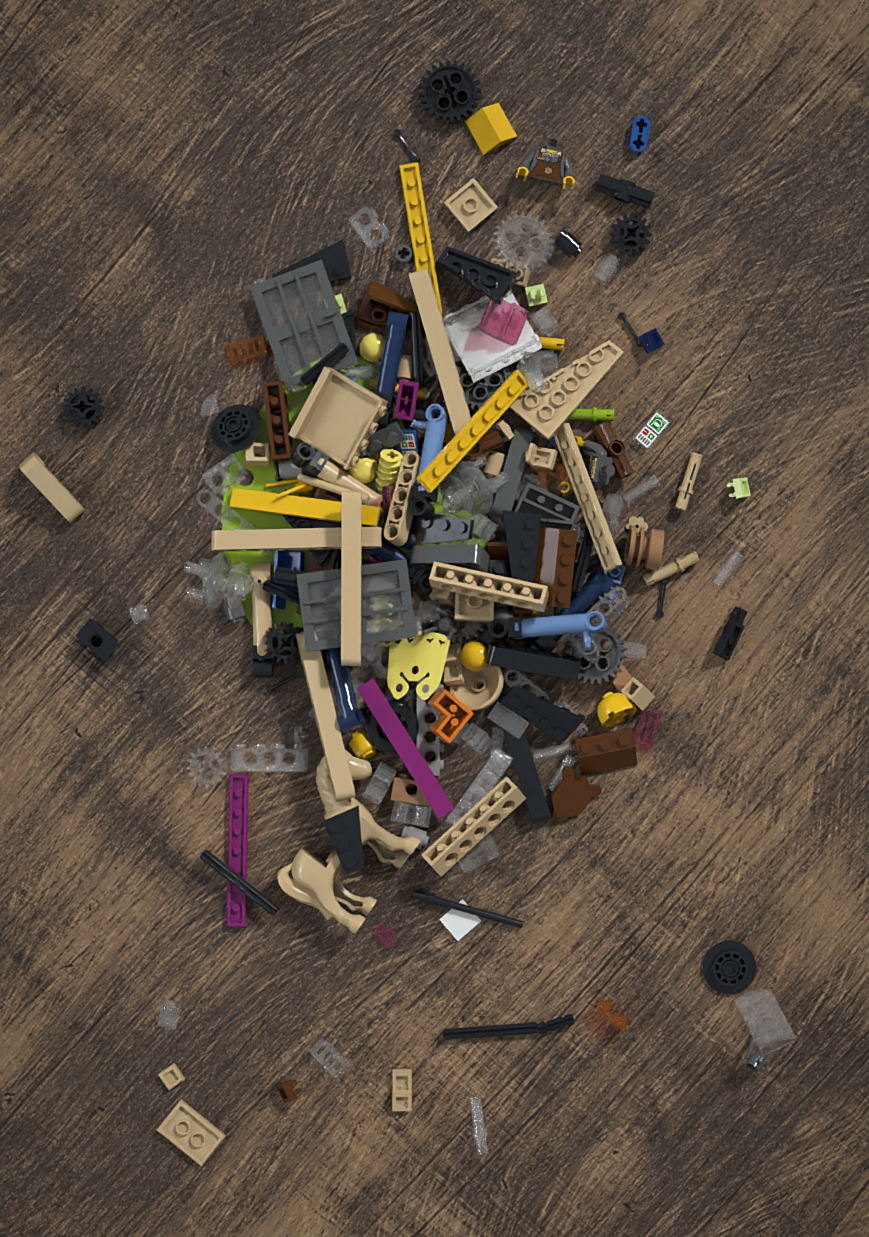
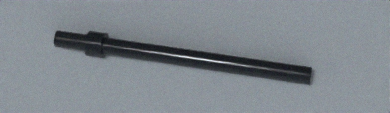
(431, 899)

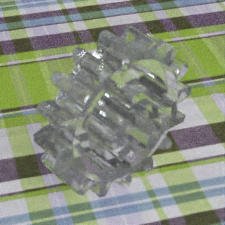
(198, 764)

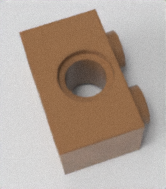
(400, 793)

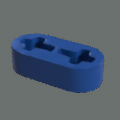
(635, 134)

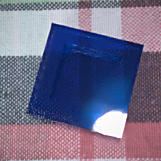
(651, 341)

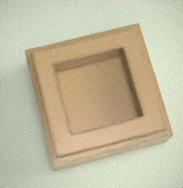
(171, 1076)

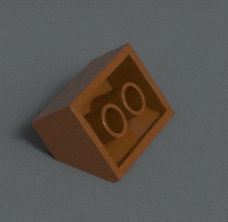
(606, 751)

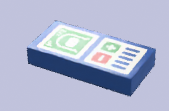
(411, 442)

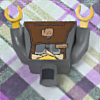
(547, 166)
(596, 462)

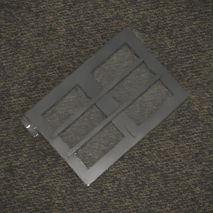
(302, 322)
(385, 606)

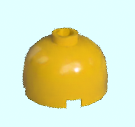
(614, 709)

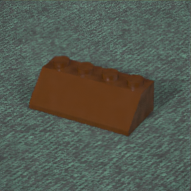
(556, 564)

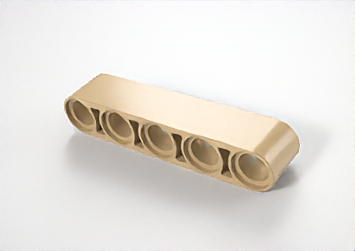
(398, 504)

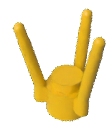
(301, 487)

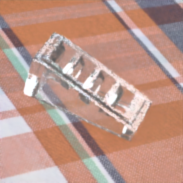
(325, 1063)

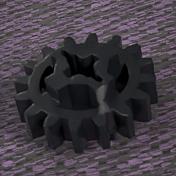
(636, 240)
(83, 398)
(278, 648)

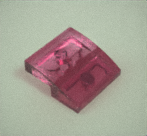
(503, 321)

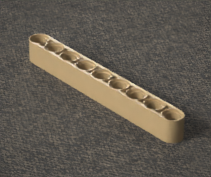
(440, 348)
(289, 539)
(351, 578)
(327, 722)

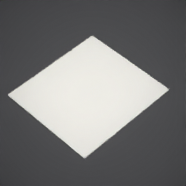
(459, 922)

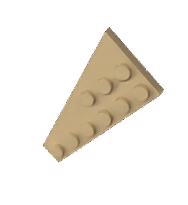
(566, 390)

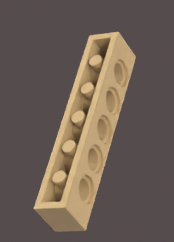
(489, 586)
(473, 826)

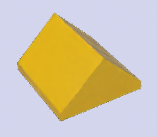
(490, 128)

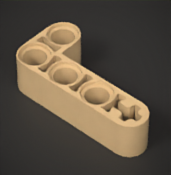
(51, 487)

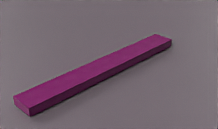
(405, 748)
(237, 846)

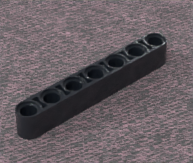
(527, 775)

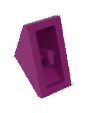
(406, 400)

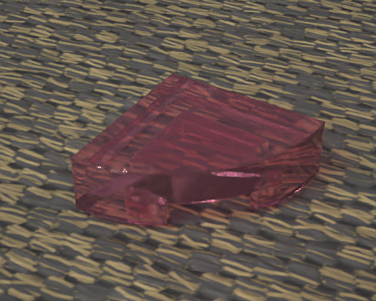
(385, 934)

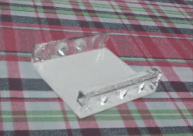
(484, 353)

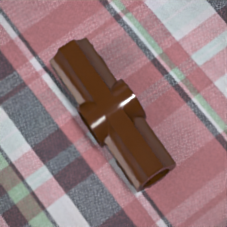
(609, 441)
(485, 444)

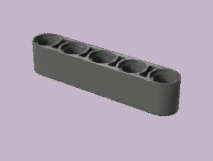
(513, 468)

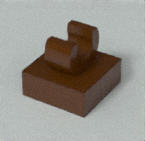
(286, 1091)

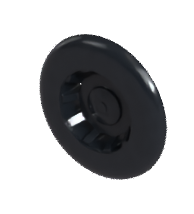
(233, 423)
(380, 742)
(729, 967)

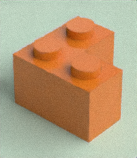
(453, 715)

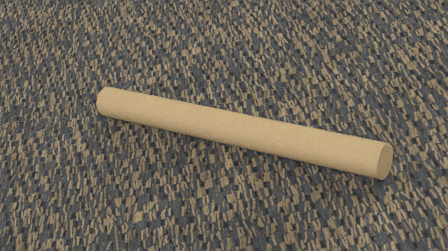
(327, 486)

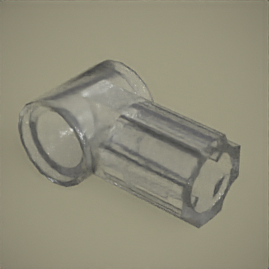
(532, 372)

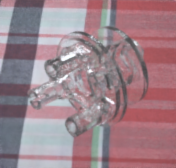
(469, 490)
(220, 581)

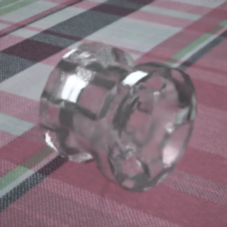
(139, 613)

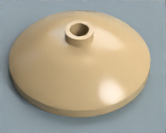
(470, 691)

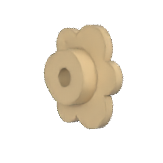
(636, 521)

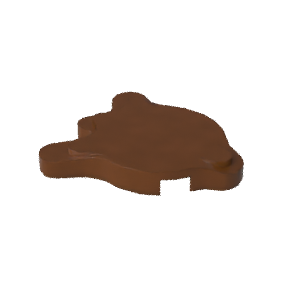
(572, 794)

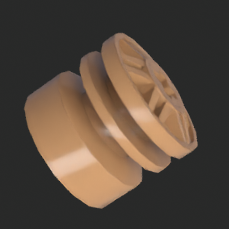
(644, 547)

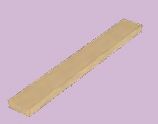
(587, 498)

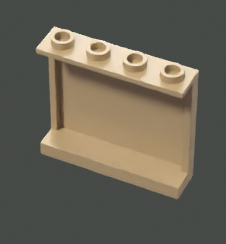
(339, 417)

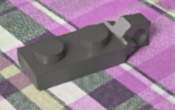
(384, 439)

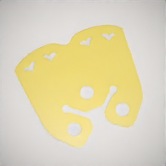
(419, 652)

